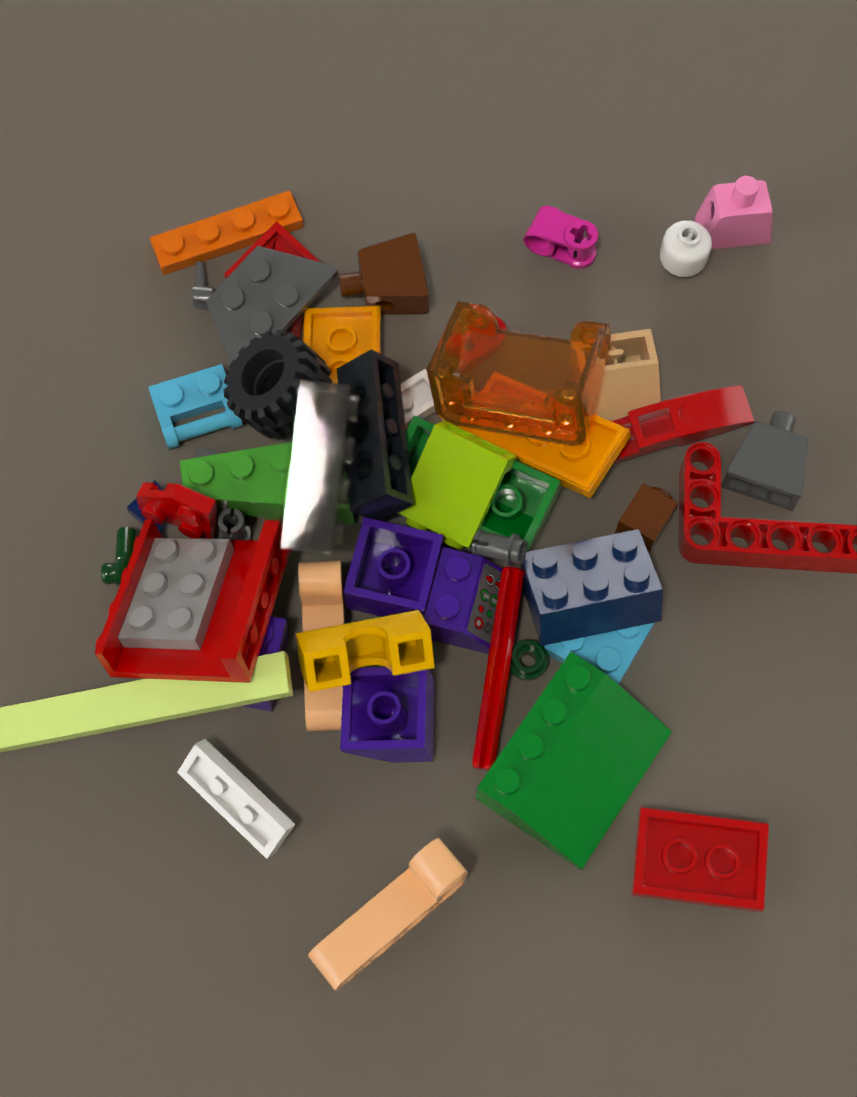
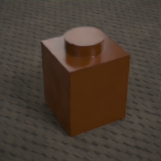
(648, 512)

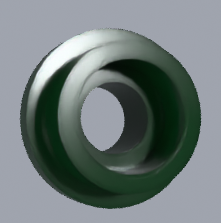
(532, 649)

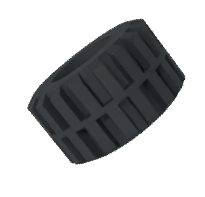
(267, 381)

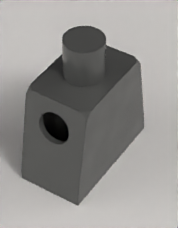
(770, 463)

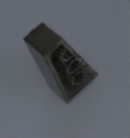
(319, 467)

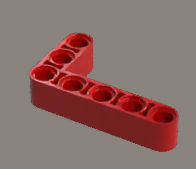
(756, 532)

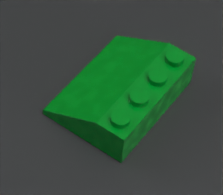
(573, 761)

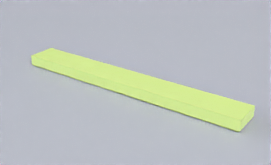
(137, 705)

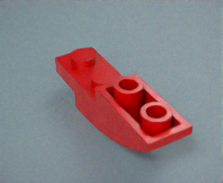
(684, 420)

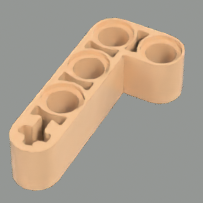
(322, 607)
(389, 915)

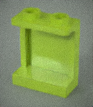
(455, 483)

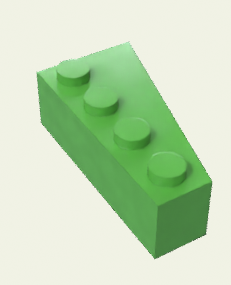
(247, 481)

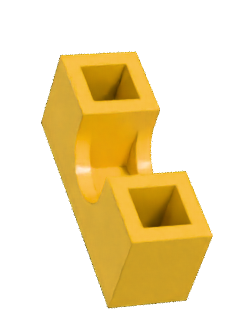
(391, 641)

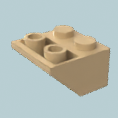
(629, 375)

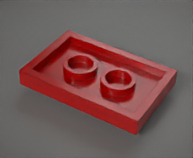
(700, 859)

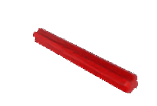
(498, 668)

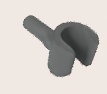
(199, 291)

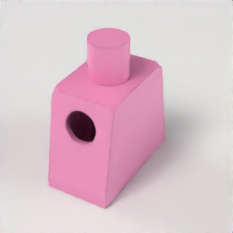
(737, 213)

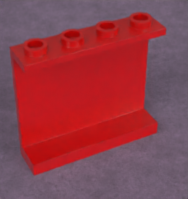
(235, 626)

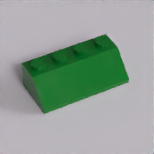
(521, 500)

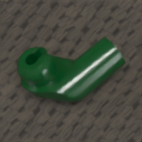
(112, 572)

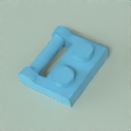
(190, 397)

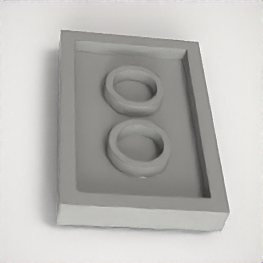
(177, 594)

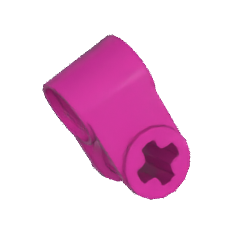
(559, 234)

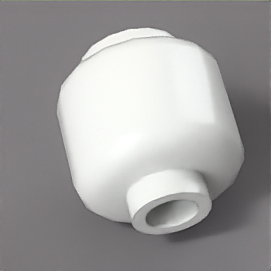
(685, 248)

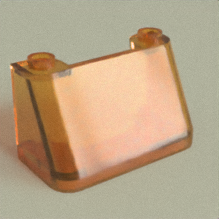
(517, 379)

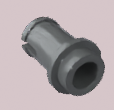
(233, 524)
(500, 547)

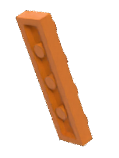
(224, 232)

